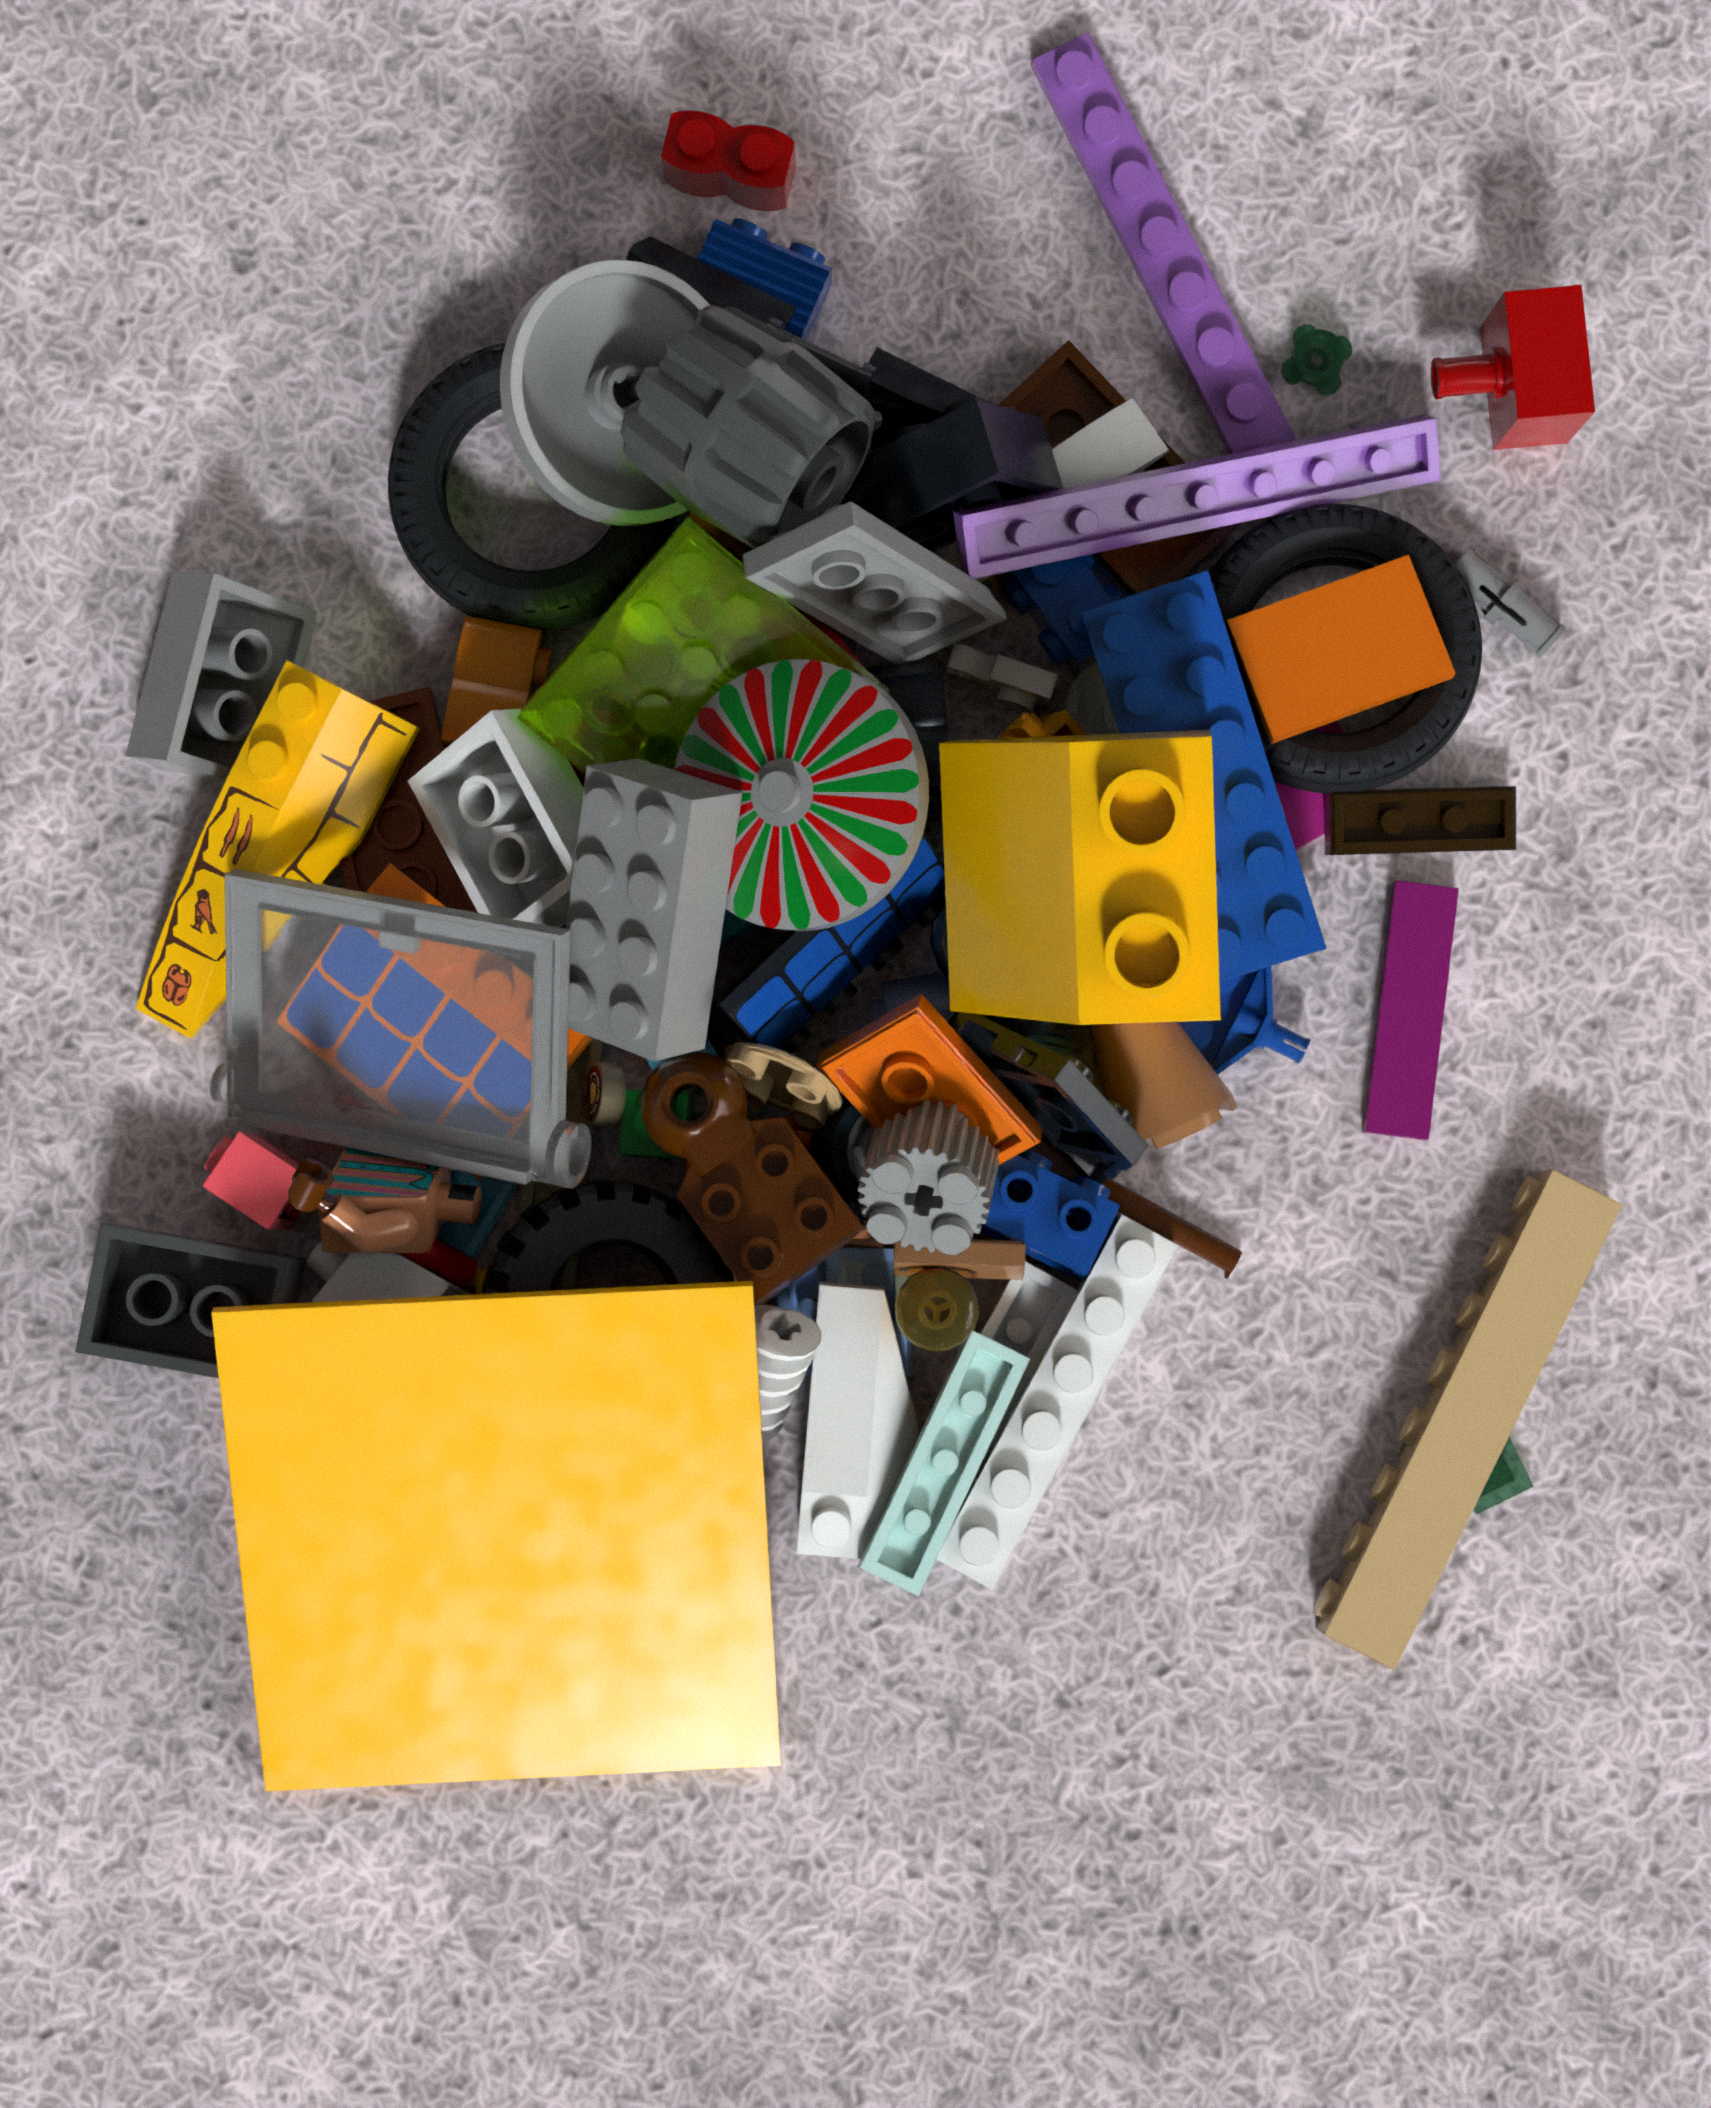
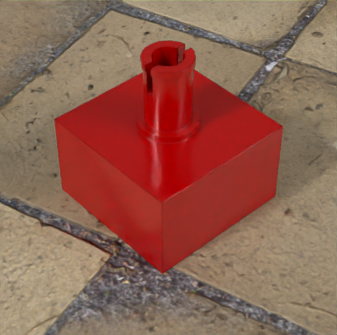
(1529, 367)

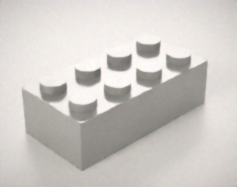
(648, 906)

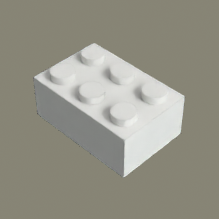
(506, 818)

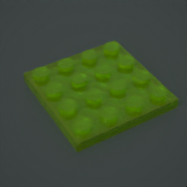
(665, 651)

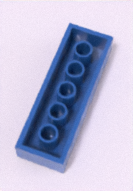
(1176, 671)

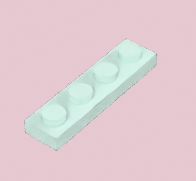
(943, 1463)

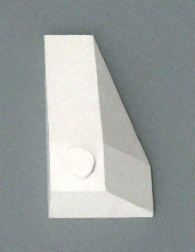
(856, 1424)

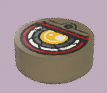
(603, 1094)

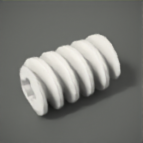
(784, 1353)

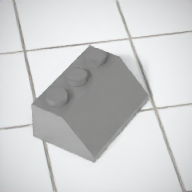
(213, 672)

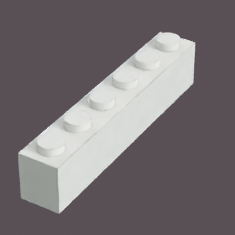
(1056, 1400)

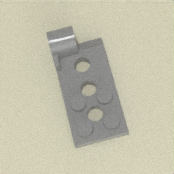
(873, 584)

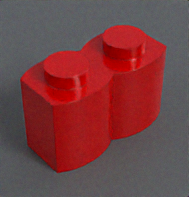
(714, 159)

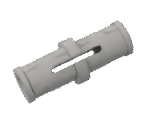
(1508, 604)

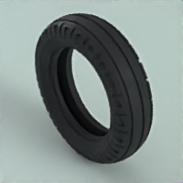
(1358, 540)
(448, 565)

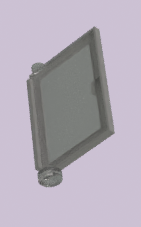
(399, 1029)

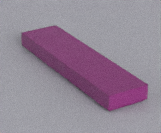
(1410, 1010)

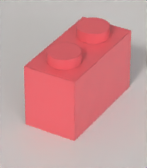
(254, 1179)

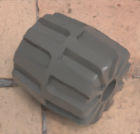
(746, 427)

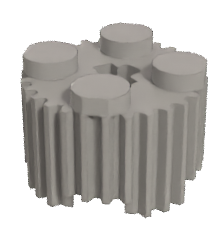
(928, 1180)

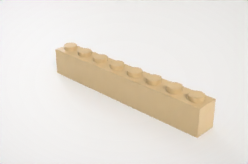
(1466, 1417)

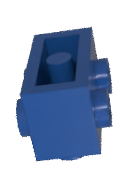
(1054, 599)
(1042, 1217)

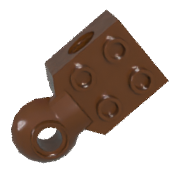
(747, 1181)

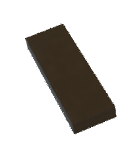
(1420, 820)

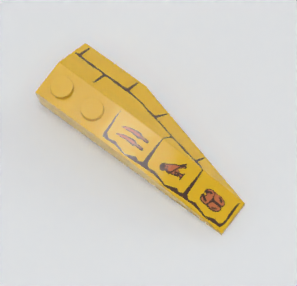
(285, 811)

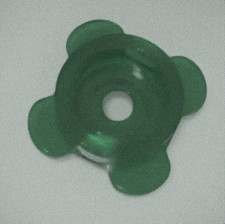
(1320, 342)

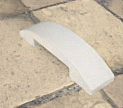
(1103, 450)

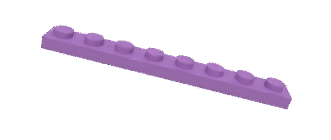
(1160, 247)
(1196, 496)

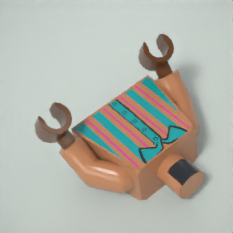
(381, 1202)

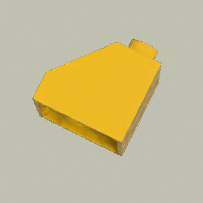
(1082, 877)

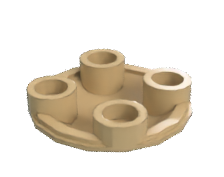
(784, 1082)

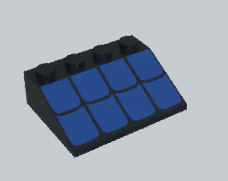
(817, 966)

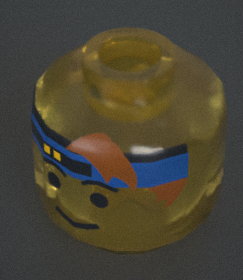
(916, 1294)

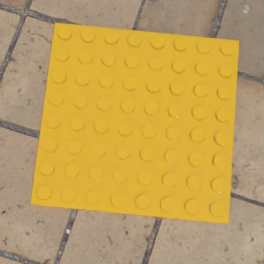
(502, 1534)

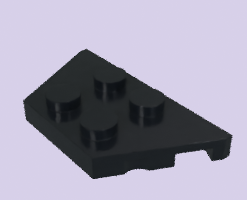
(1059, 1096)

